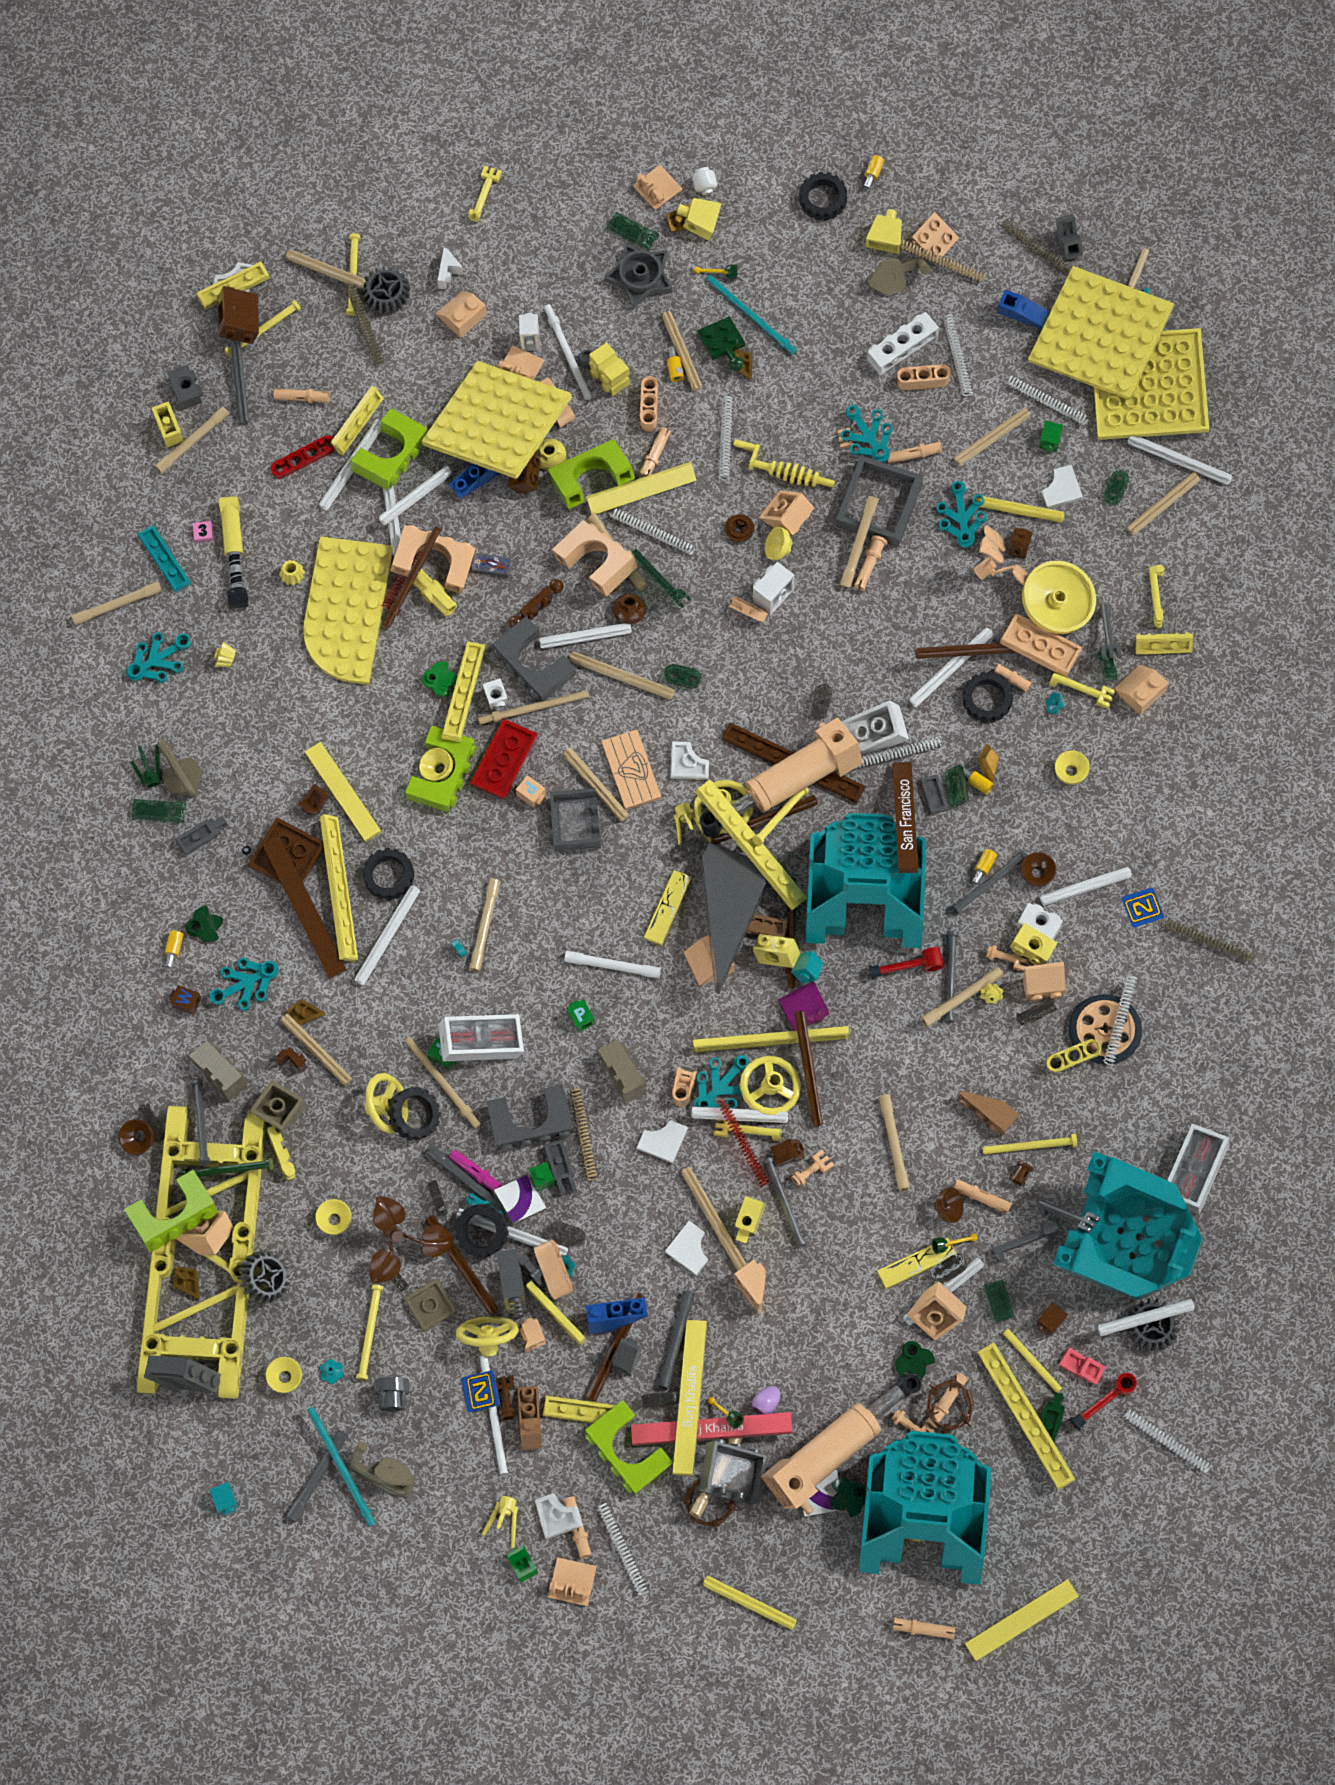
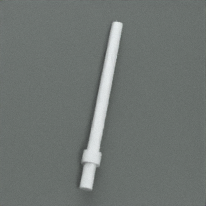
(555, 324)
(495, 1426)

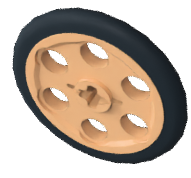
(1090, 1007)

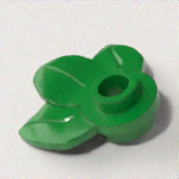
(442, 677)

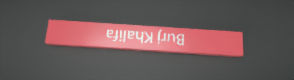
(714, 1429)

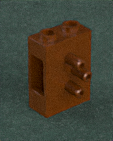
(237, 315)

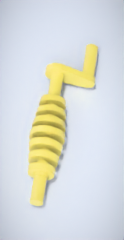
(793, 473)

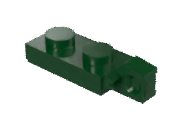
(1053, 1415)

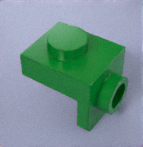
(522, 1563)

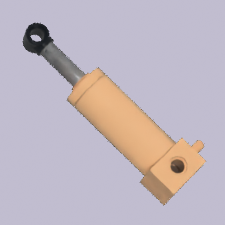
(831, 752)
(795, 1478)

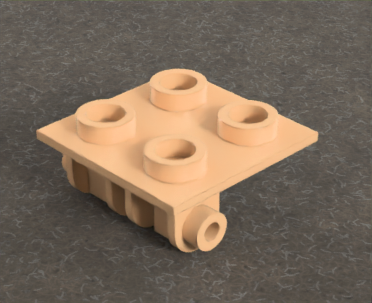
(657, 187)
(935, 236)
(521, 363)
(572, 1581)

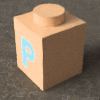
(531, 792)

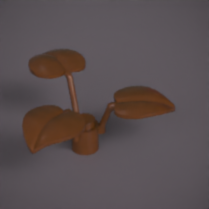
(386, 1215)

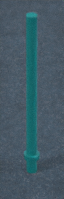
(784, 343)
(365, 1512)

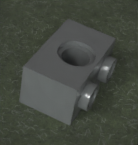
(182, 377)

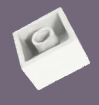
(773, 588)

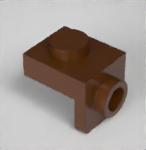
(1020, 542)
(314, 800)
(297, 1059)
(787, 1151)

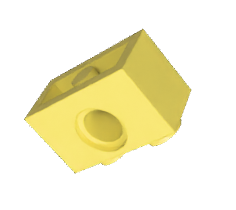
(167, 424)
(1043, 944)
(776, 951)

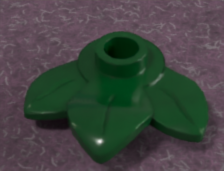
(207, 925)
(914, 1363)
(845, 1496)

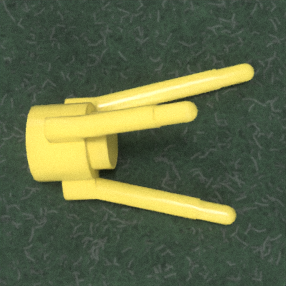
(685, 814)
(505, 1507)

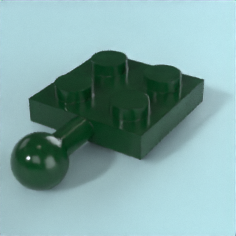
(723, 339)

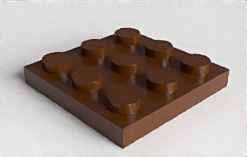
(301, 846)

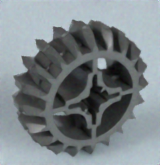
(374, 297)
(271, 1290)
(1158, 1331)

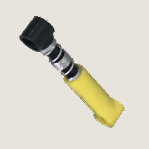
(233, 550)

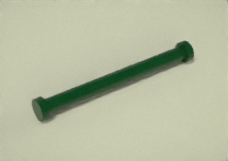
(268, 1164)

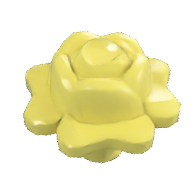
(991, 993)

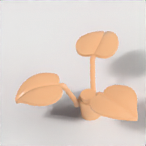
(990, 546)

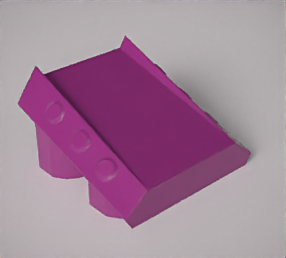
(806, 999)

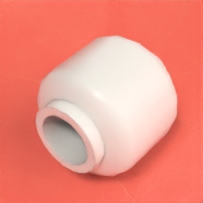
(704, 181)

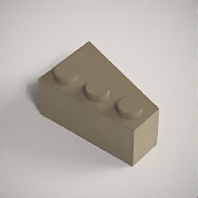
(218, 1070)
(622, 1071)

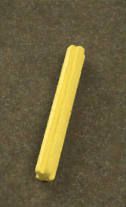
(1022, 509)
(749, 1602)

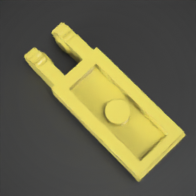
(281, 1154)

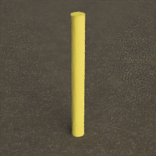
(1032, 1361)

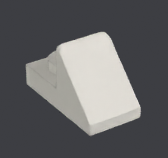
(448, 266)

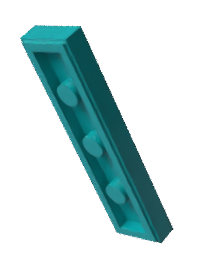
(164, 559)

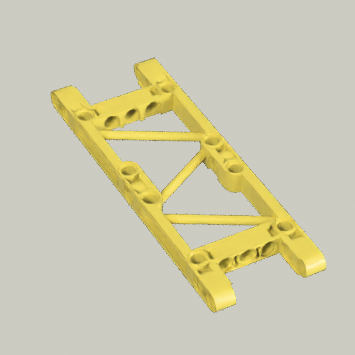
(203, 1348)

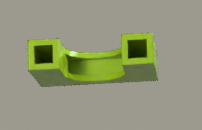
(605, 456)
(386, 471)
(443, 794)
(158, 1232)
(634, 1475)

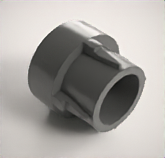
(391, 1393)

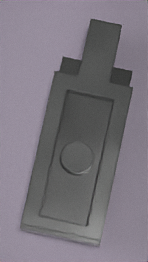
(200, 835)

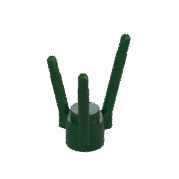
(150, 777)

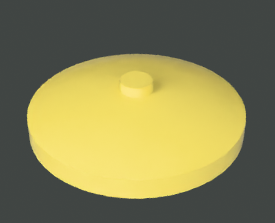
(1059, 597)

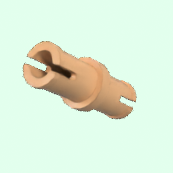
(1013, 678)

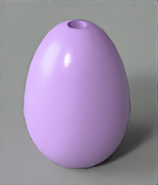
(766, 1400)

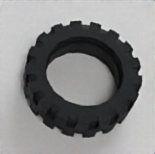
(823, 212)
(991, 679)
(384, 855)
(398, 1122)
(463, 1236)

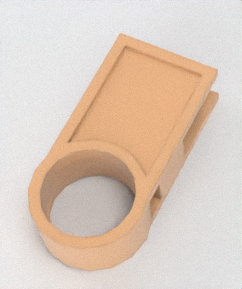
(748, 609)

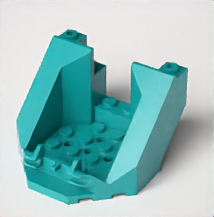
(858, 865)
(1121, 1199)
(900, 1510)

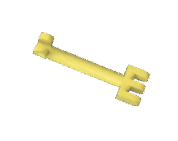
(475, 214)
(1154, 572)
(1101, 695)
(775, 1132)

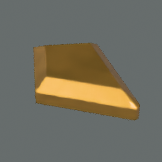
(675, 221)
(747, 359)
(988, 760)
(304, 1012)
(187, 1281)

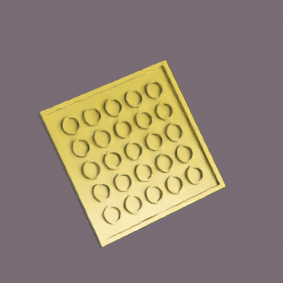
(1101, 332)
(1167, 397)
(496, 419)

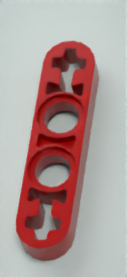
(302, 455)

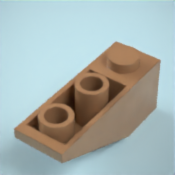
(993, 1111)
(529, 1418)

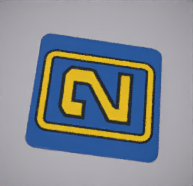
(1142, 907)
(480, 1391)

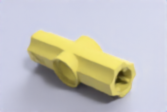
(434, 593)

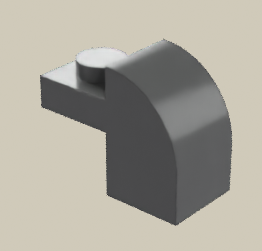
(1067, 237)

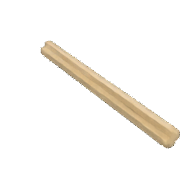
(622, 675)
(713, 1218)

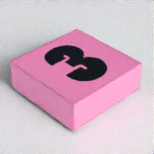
(203, 531)

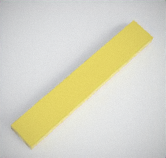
(641, 488)
(463, 691)
(343, 792)
(1021, 1620)

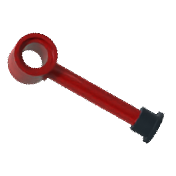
(930, 959)
(1080, 1420)

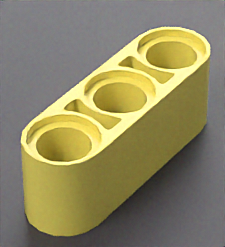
(1084, 1056)

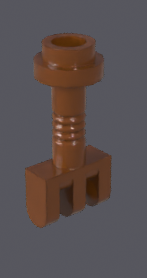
(507, 1412)

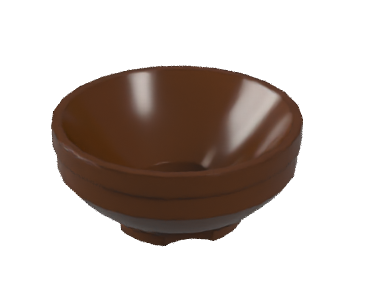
(629, 614)
(1041, 861)
(127, 1137)
(952, 1203)

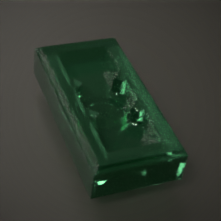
(956, 786)
(999, 1301)

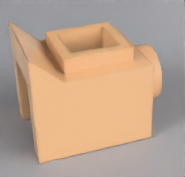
(532, 1334)

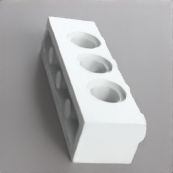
(883, 362)

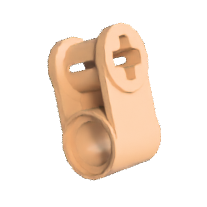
(683, 1083)

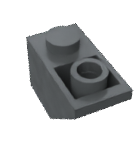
(627, 1356)

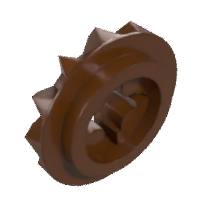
(742, 521)

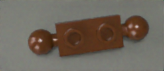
(541, 600)

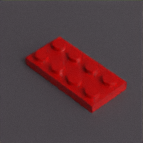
(504, 759)

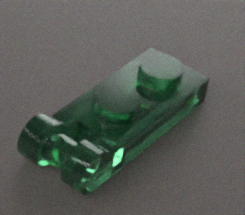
(632, 231)
(158, 810)

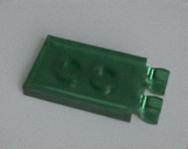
(677, 594)

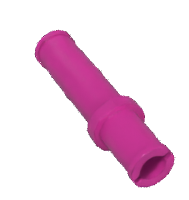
(475, 1171)

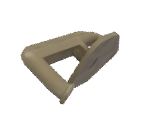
(890, 276)
(182, 776)
(387, 1475)

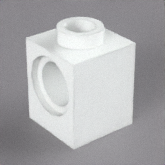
(492, 688)

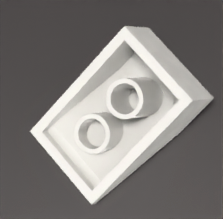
(878, 727)

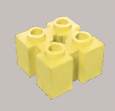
(609, 369)

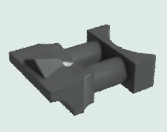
(538, 1276)

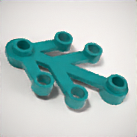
(869, 435)
(962, 516)
(157, 659)
(247, 982)
(719, 1086)

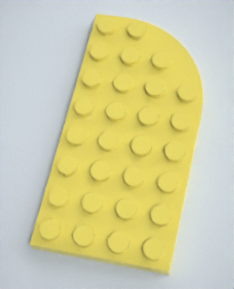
(346, 607)

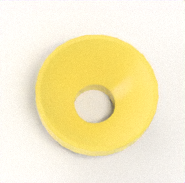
(556, 458)
(778, 544)
(1073, 759)
(431, 760)
(330, 1208)
(281, 1365)

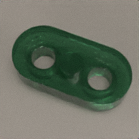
(1117, 487)
(1109, 670)
(683, 675)

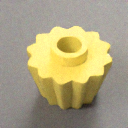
(291, 578)
(224, 655)

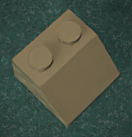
(278, 1106)

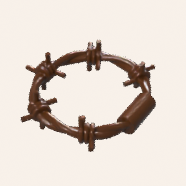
(968, 1399)
(716, 1522)

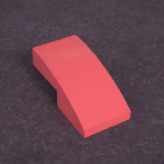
(1081, 1366)

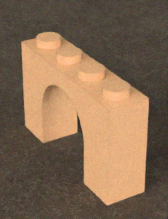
(587, 538)
(458, 555)

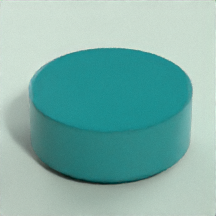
(459, 948)

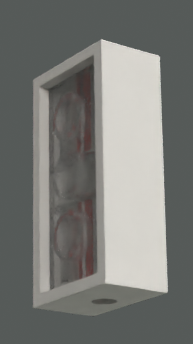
(481, 1037)
(1198, 1165)

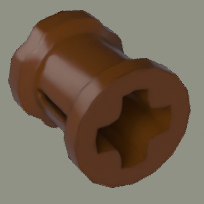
(1021, 1173)

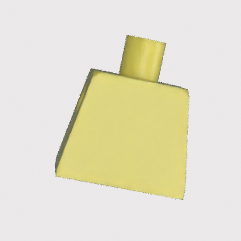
(700, 216)
(885, 233)
(752, 1210)

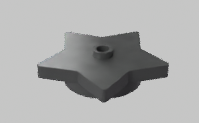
(640, 274)

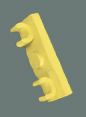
(1164, 643)

